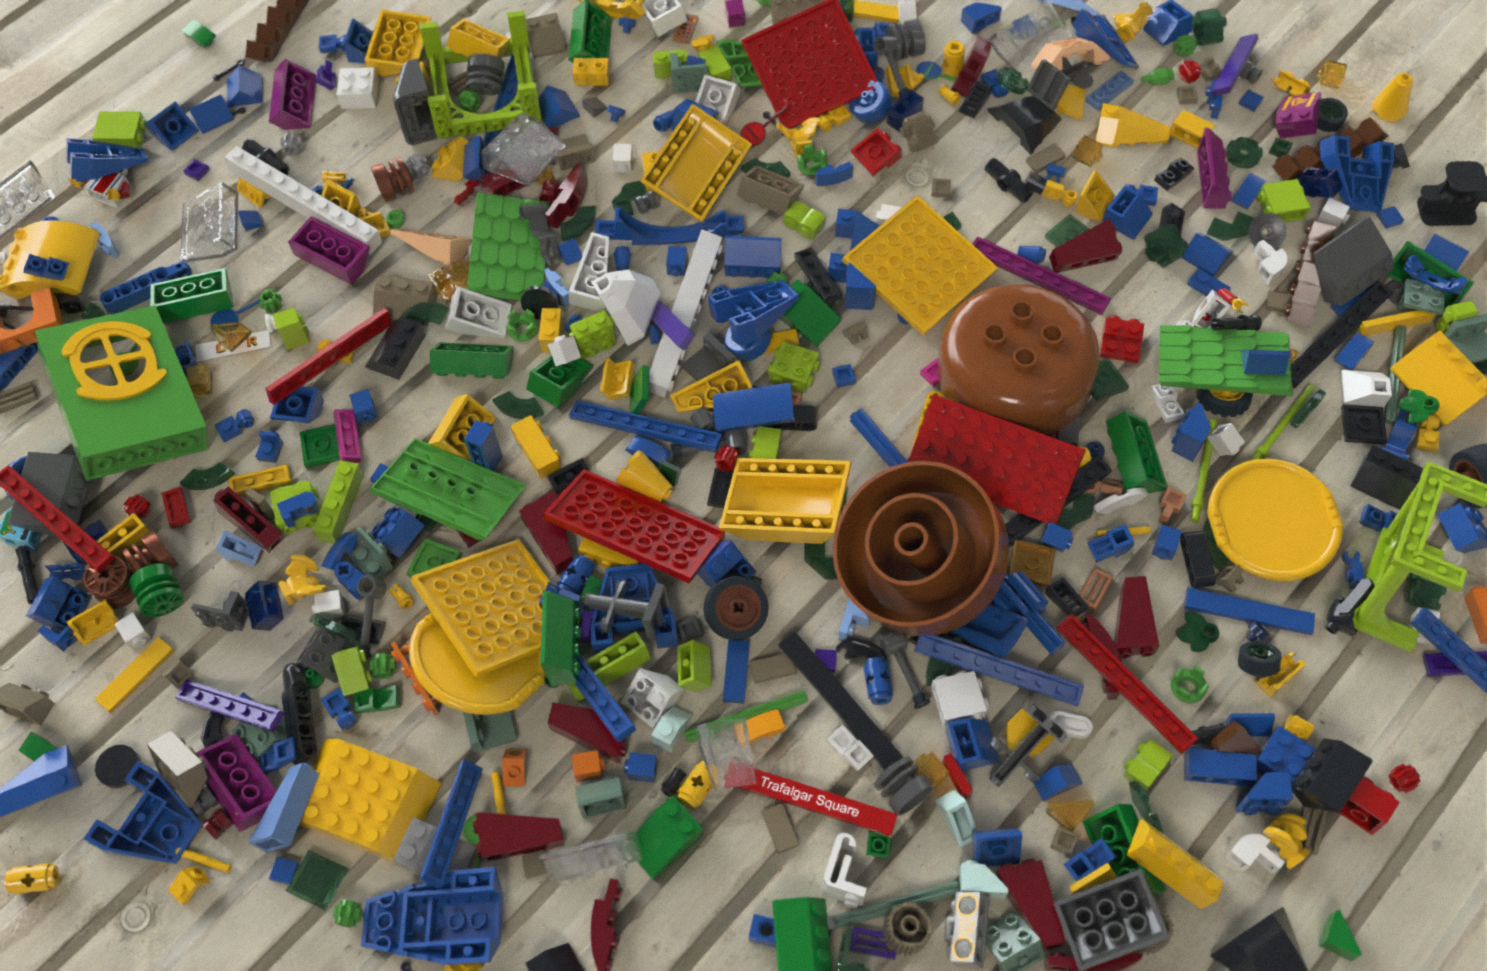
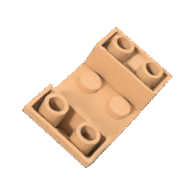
(1084, 48)

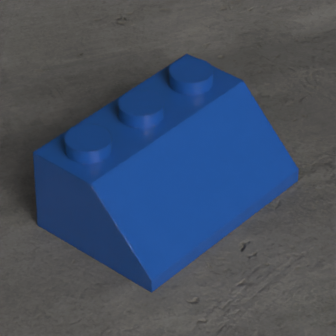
(752, 256)

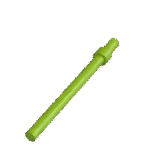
(1263, 450)
(1198, 501)

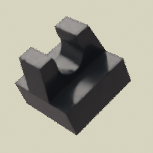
(1401, 157)

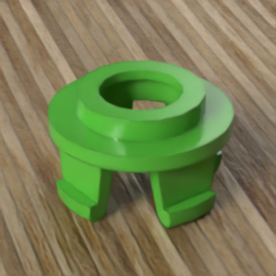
(811, 155)
(522, 319)
(1196, 677)

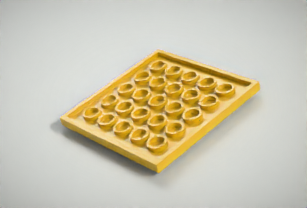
(920, 264)
(488, 604)

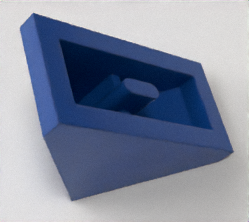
(1057, 781)

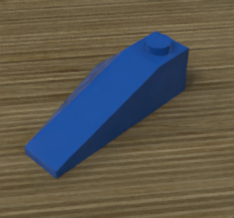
(43, 779)

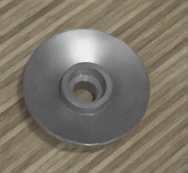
(1275, 227)

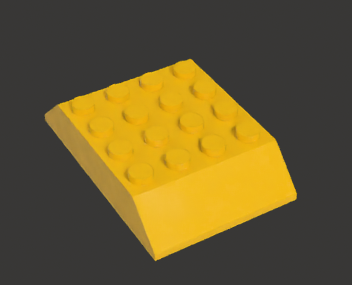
(696, 163)
(785, 499)
(366, 798)

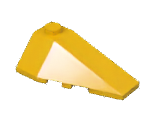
(1125, 126)
(701, 392)

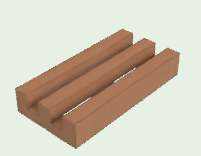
(1102, 575)

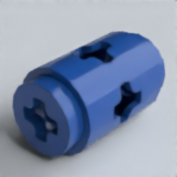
(580, 569)
(879, 690)

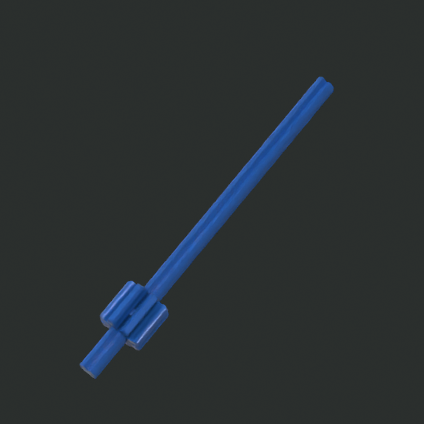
(1017, 591)

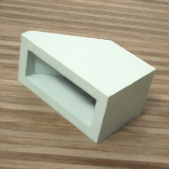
(670, 728)
(957, 817)
(979, 878)

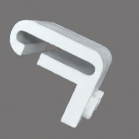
(849, 893)

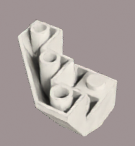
(629, 300)

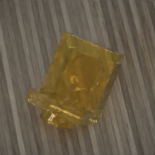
(460, 274)

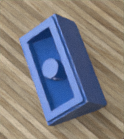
(1254, 723)

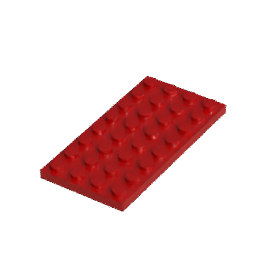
(1007, 460)
(635, 525)

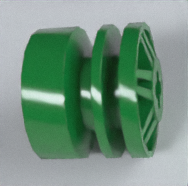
(156, 590)

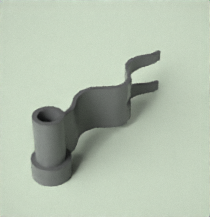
(540, 229)

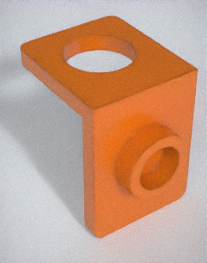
(514, 767)

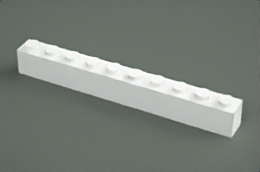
(299, 197)
(685, 308)

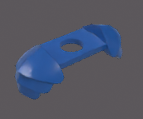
(1416, 271)

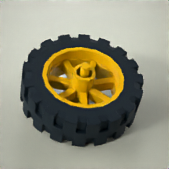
(1224, 402)

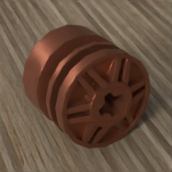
(392, 179)
(152, 553)
(111, 583)

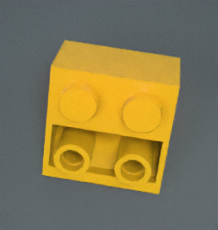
(450, 160)

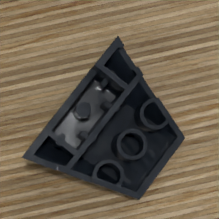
(1028, 120)
(1264, 947)

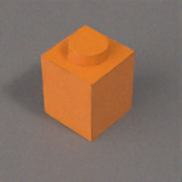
(588, 765)

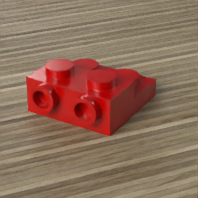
(876, 151)
(1122, 339)

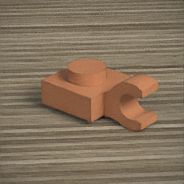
(1108, 487)
(1172, 502)

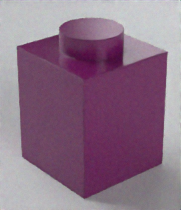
(735, 13)

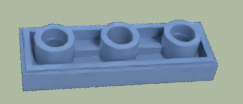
(1109, 90)

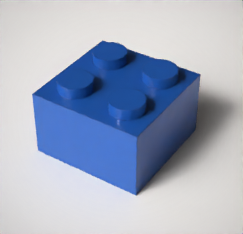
(1284, 754)

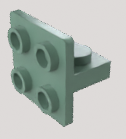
(1421, 297)

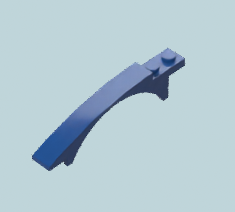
(628, 228)

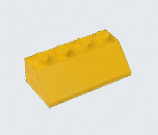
(1174, 866)

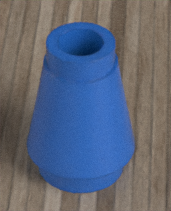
(663, 121)
(1033, 253)
(622, 258)

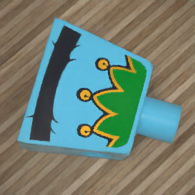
(18, 536)

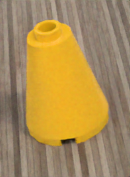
(1394, 99)
(645, 478)

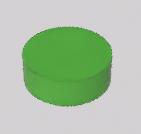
(395, 219)

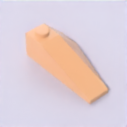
(436, 246)

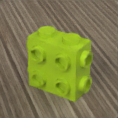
(1284, 200)
(594, 334)
(794, 366)
(287, 492)

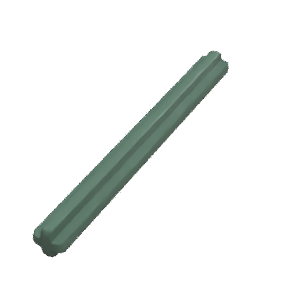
(1397, 354)
(884, 908)

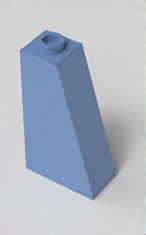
(285, 809)

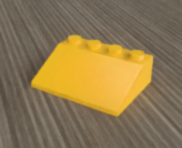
(395, 41)
(1442, 373)

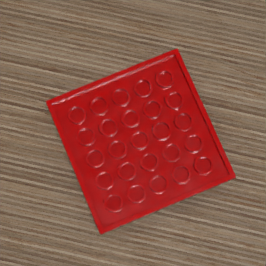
(809, 63)

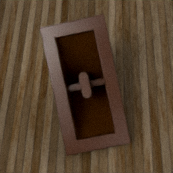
(1235, 739)

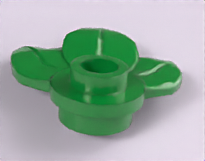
(1416, 405)

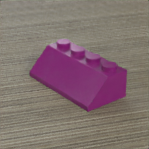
(292, 96)
(1213, 171)
(330, 250)
(237, 781)

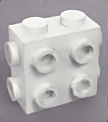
(959, 697)

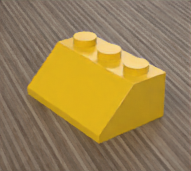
(472, 39)
(457, 424)

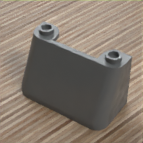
(410, 106)

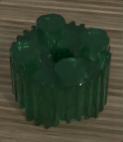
(1208, 27)
(1165, 245)
(1423, 592)

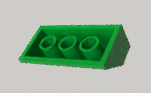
(589, 32)
(1433, 266)
(192, 295)
(471, 360)
(1136, 453)
(560, 639)
(1118, 828)
(801, 934)

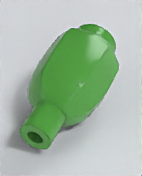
(1159, 76)

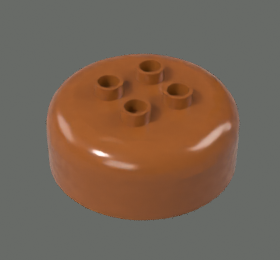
(1019, 357)
(921, 548)

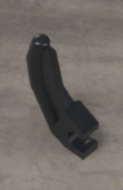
(860, 647)
(211, 729)

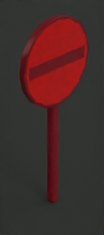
(755, 132)

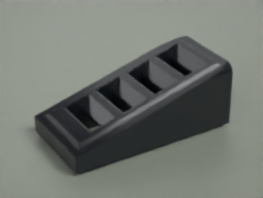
(981, 90)
(1062, 585)

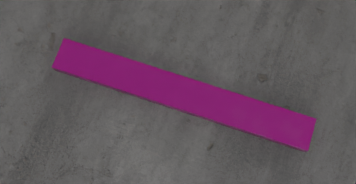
(1043, 277)

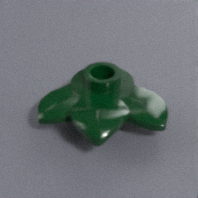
(1194, 632)

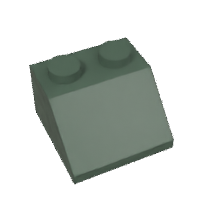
(600, 797)

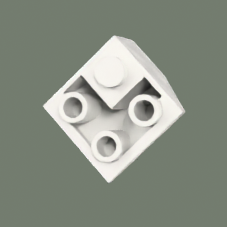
(1365, 388)
(651, 696)

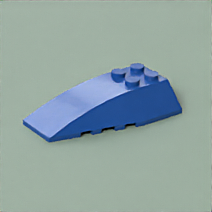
(439, 924)

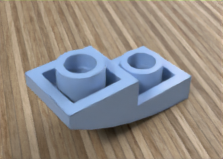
(104, 240)
(555, 280)

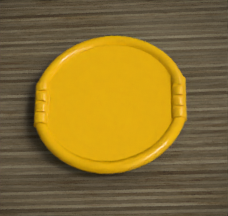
(1275, 520)
(451, 681)

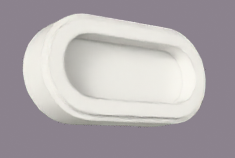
(1073, 724)

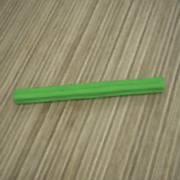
(780, 704)

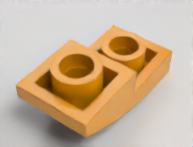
(765, 725)

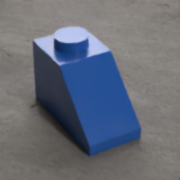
(980, 16)

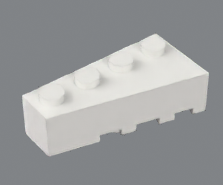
(591, 267)

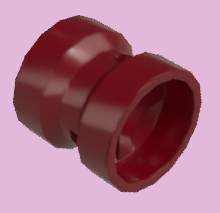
(549, 192)
(221, 820)

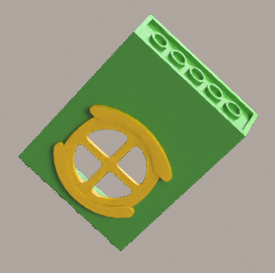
(133, 420)

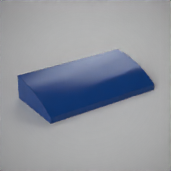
(753, 407)
(993, 630)

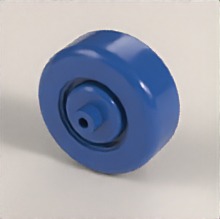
(872, 104)
(748, 352)

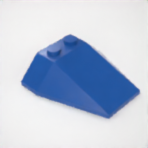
(1104, 35)

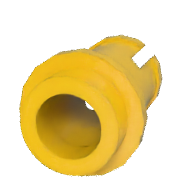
(952, 97)
(337, 177)
(404, 600)

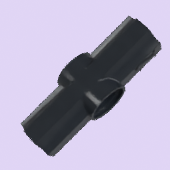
(265, 155)
(1008, 180)

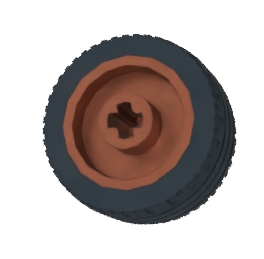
(1471, 463)
(751, 605)

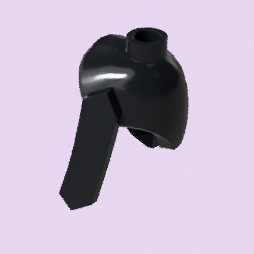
(1342, 610)

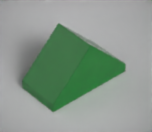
(1338, 938)

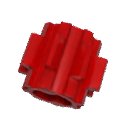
(1189, 71)
(726, 458)
(137, 505)
(1404, 778)

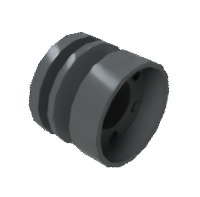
(909, 37)
(484, 74)
(900, 782)

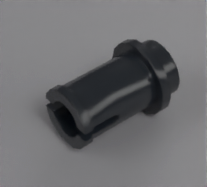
(672, 783)

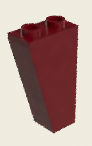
(1087, 249)
(247, 519)
(548, 536)
(1135, 620)
(586, 729)
(515, 835)
(1033, 900)

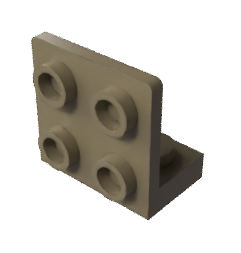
(577, 151)

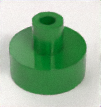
(313, 679)

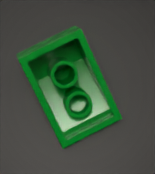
(810, 315)
(559, 382)
(666, 836)

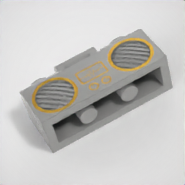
(967, 930)

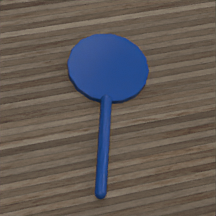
(230, 316)

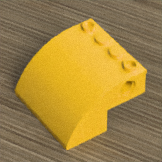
(49, 239)

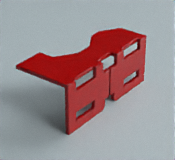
(469, 190)

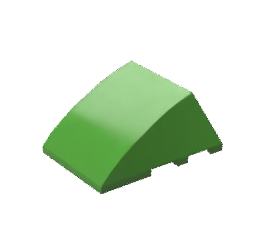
(739, 63)

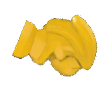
(1130, 24)
(800, 137)
(298, 583)
(1288, 838)

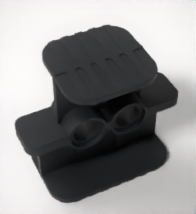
(1456, 197)

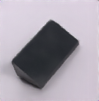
(1172, 215)
(563, 477)
(355, 624)

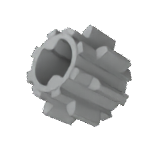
(291, 143)
(417, 165)

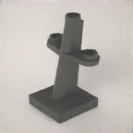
(1050, 82)
(649, 612)
(1017, 756)

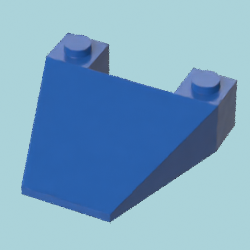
(96, 159)
(1362, 179)
(848, 225)
(751, 308)
(640, 588)
(153, 827)

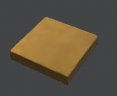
(1034, 561)

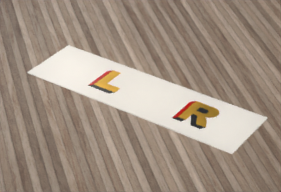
(214, 349)

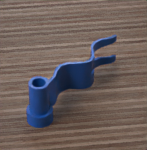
(1400, 436)

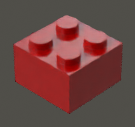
(1369, 806)

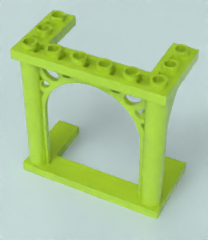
(474, 123)
(1403, 550)

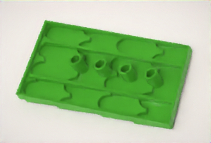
(503, 249)
(1214, 360)
(448, 489)

